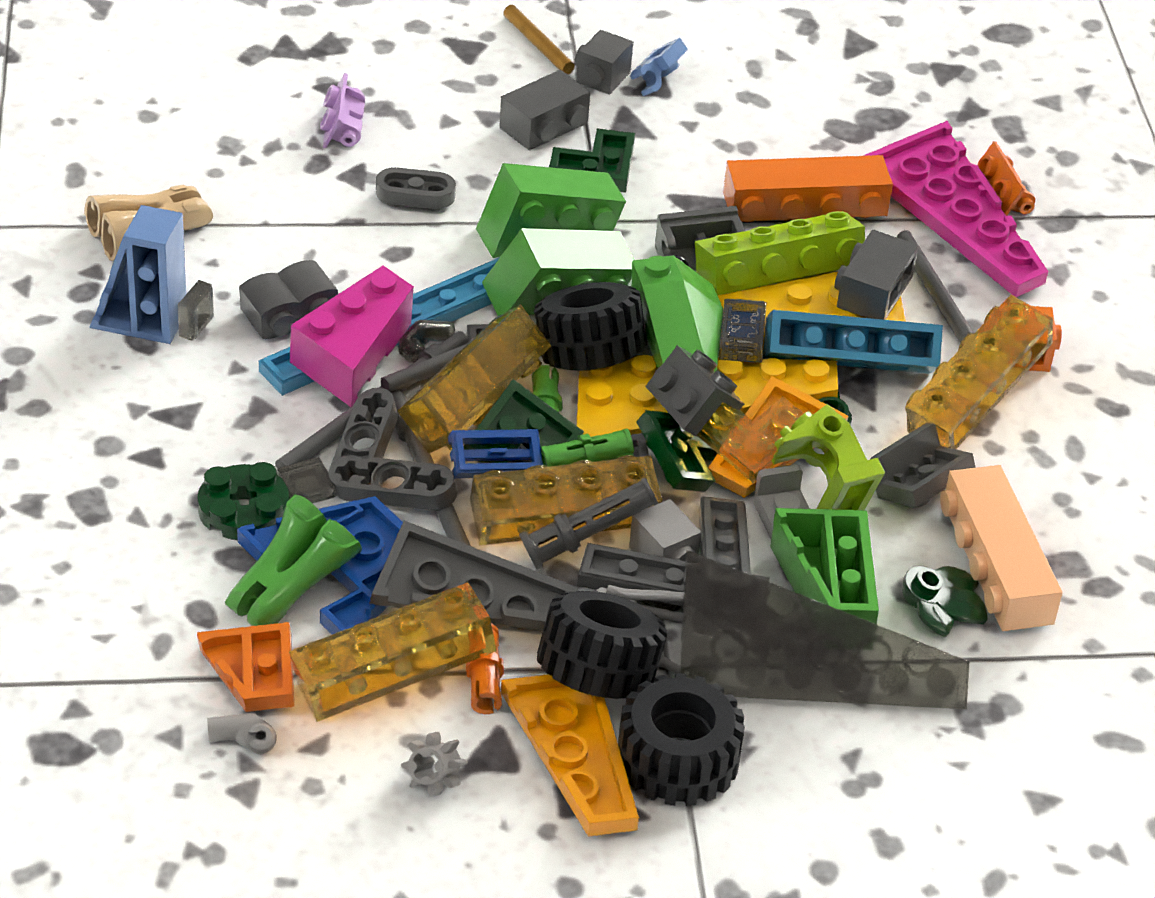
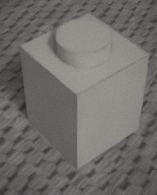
(664, 532)

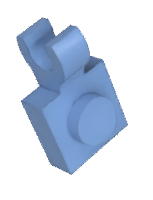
(659, 64)

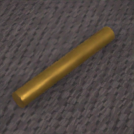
(538, 39)

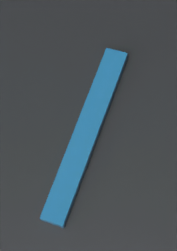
(440, 302)

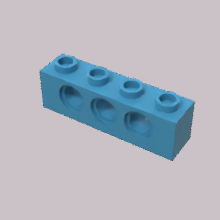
(853, 341)

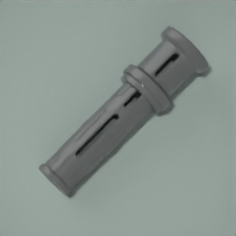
(639, 495)

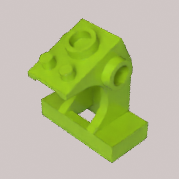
(847, 470)

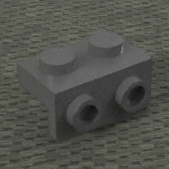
(692, 388)
(918, 467)

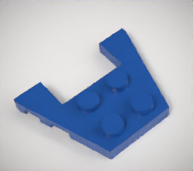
(376, 531)

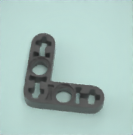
(374, 469)

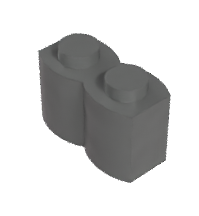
(282, 298)

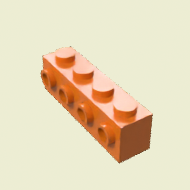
(807, 187)

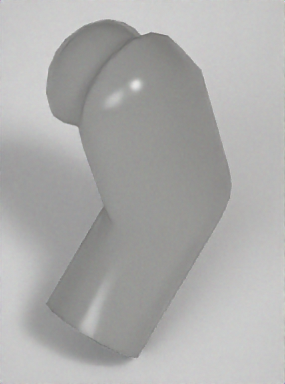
(245, 729)

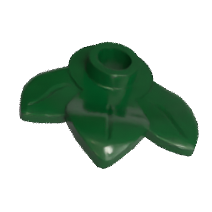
(943, 597)

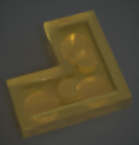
(745, 442)

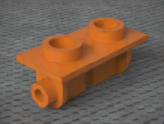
(1005, 181)

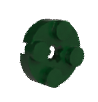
(224, 488)

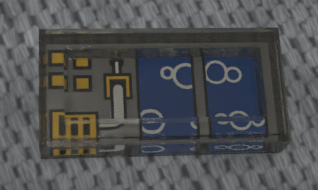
(742, 330)

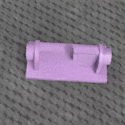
(344, 114)

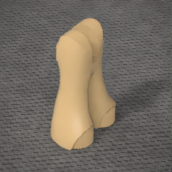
(112, 214)

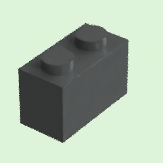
(544, 109)
(876, 275)

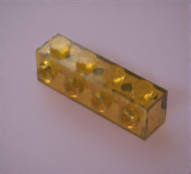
(981, 371)
(475, 378)
(531, 497)
(393, 651)

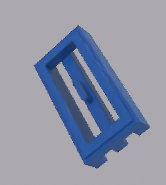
(467, 470)

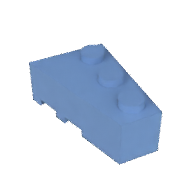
(146, 279)

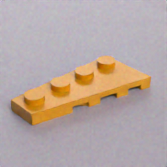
(577, 748)

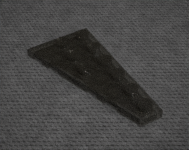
(792, 647)

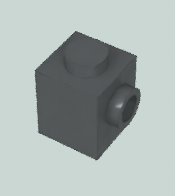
(604, 61)

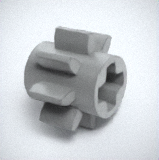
(422, 761)

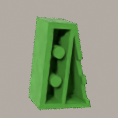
(828, 557)

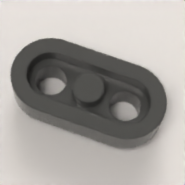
(415, 188)

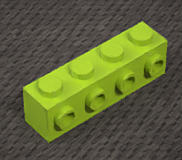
(778, 252)

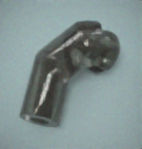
(421, 334)

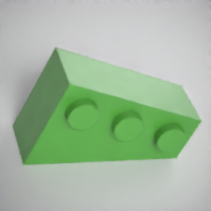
(547, 200)
(552, 260)

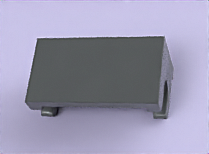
(680, 230)

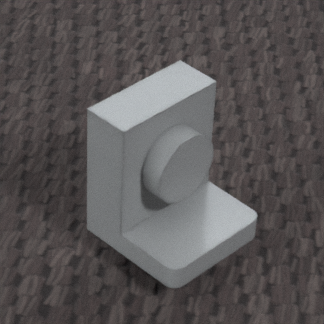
(778, 489)

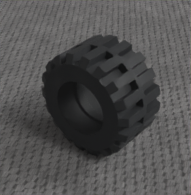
(591, 325)
(601, 643)
(675, 767)

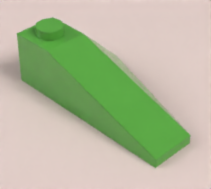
(677, 308)

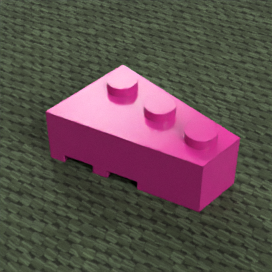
(352, 333)

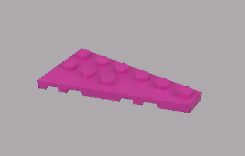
(960, 205)

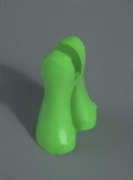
(294, 561)

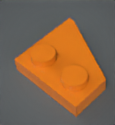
(253, 663)

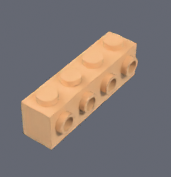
(1001, 548)

